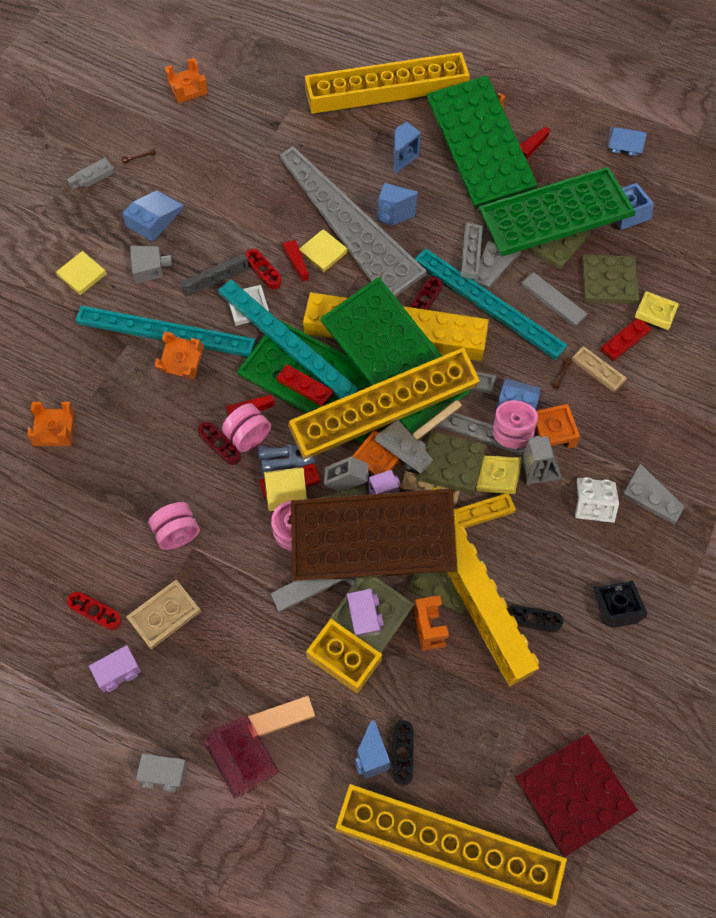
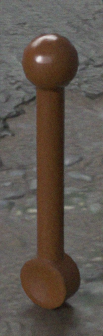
(125, 159)
(567, 362)

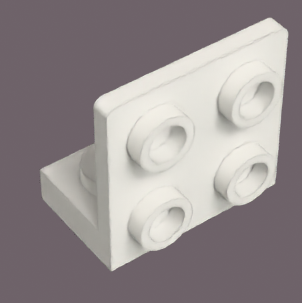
(596, 500)

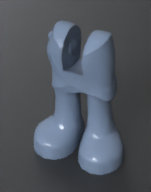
(291, 451)

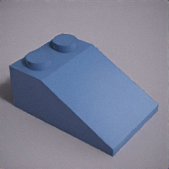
(151, 214)

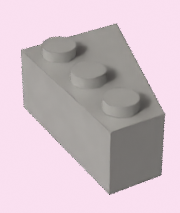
(539, 462)

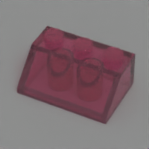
(240, 756)

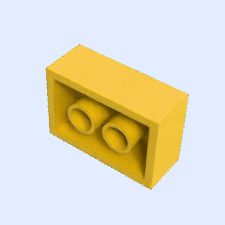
(344, 656)

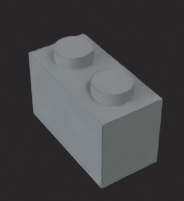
(346, 474)
(161, 772)

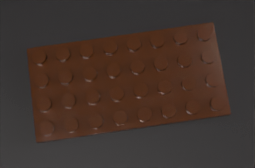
(373, 535)

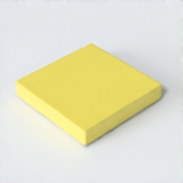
(323, 250)
(81, 273)
(656, 310)
(499, 474)
(284, 486)

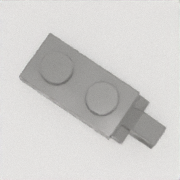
(91, 174)

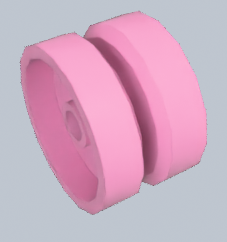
(514, 424)
(246, 427)
(174, 525)
(282, 525)

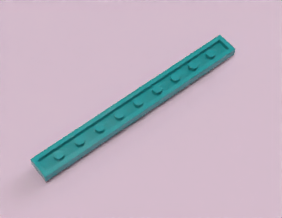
(492, 305)
(155, 330)
(287, 340)

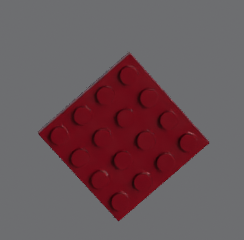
(576, 794)

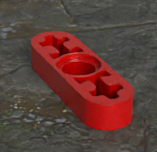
(264, 276)
(89, 602)

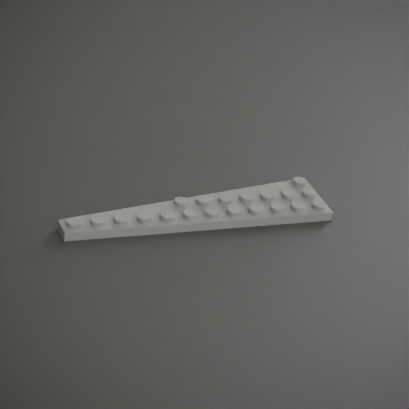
(365, 240)

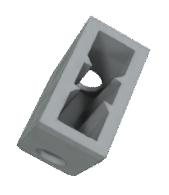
(148, 263)

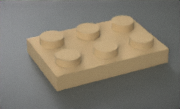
(163, 614)

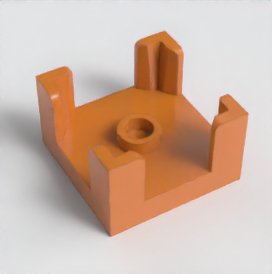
(188, 83)
(180, 356)
(558, 425)
(52, 426)
(376, 456)
(424, 611)

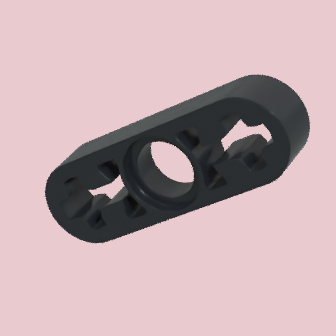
(540, 613)
(408, 769)

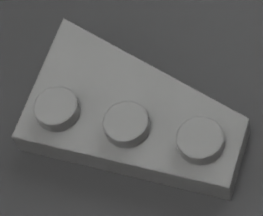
(493, 265)
(404, 446)
(653, 496)

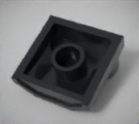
(620, 604)

